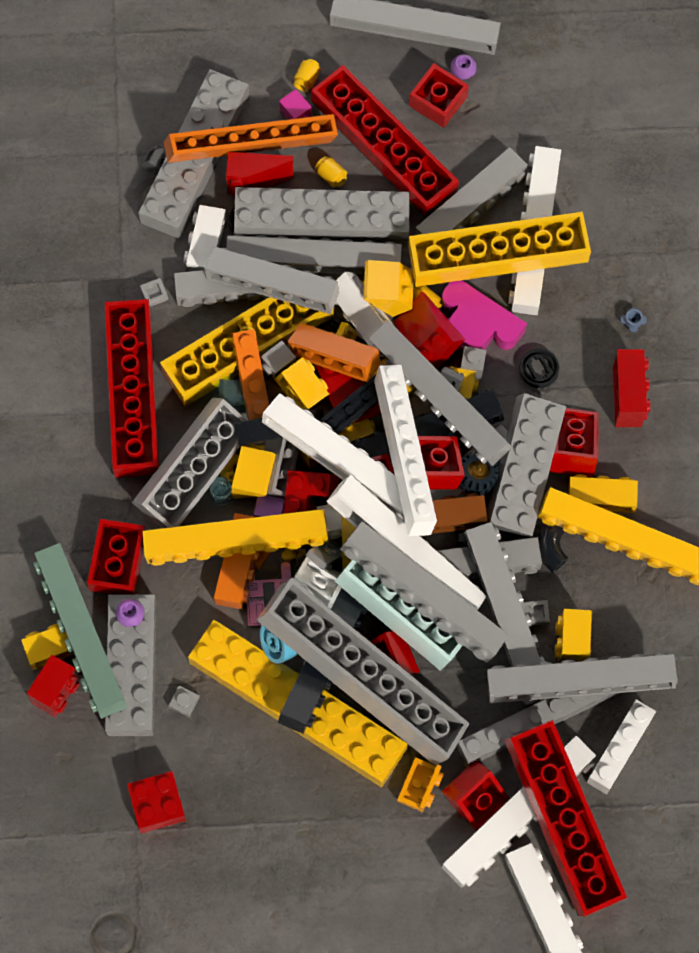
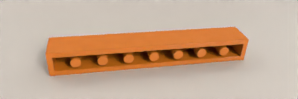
(250, 138)

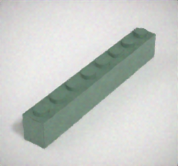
(80, 631)

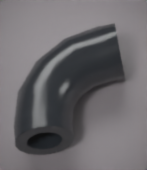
(550, 547)

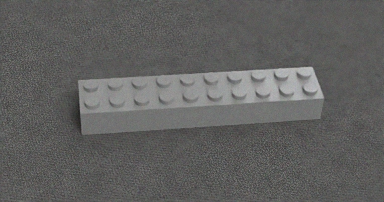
(363, 671)

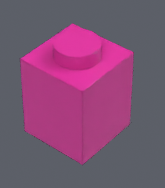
(295, 106)

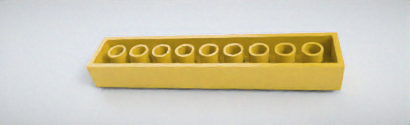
(267, 686)

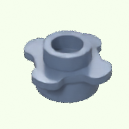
(637, 315)

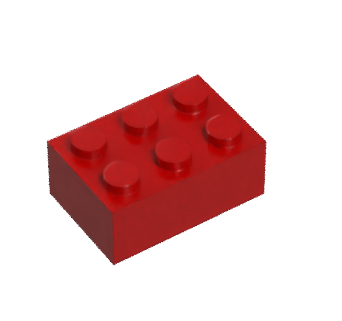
(630, 388)
(116, 558)

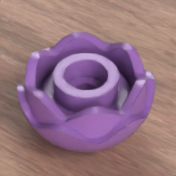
(463, 72)
(133, 619)

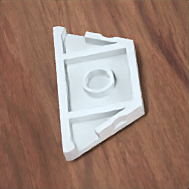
(319, 582)

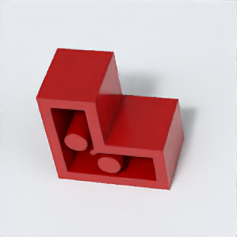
(304, 487)

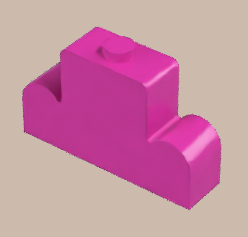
(480, 318)

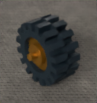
(478, 476)

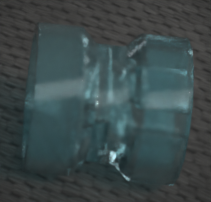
(220, 486)

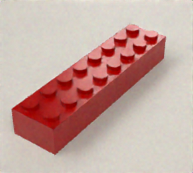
(385, 141)
(131, 388)
(565, 818)

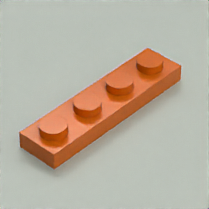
(250, 373)

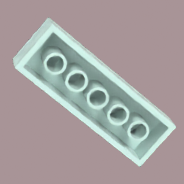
(399, 615)

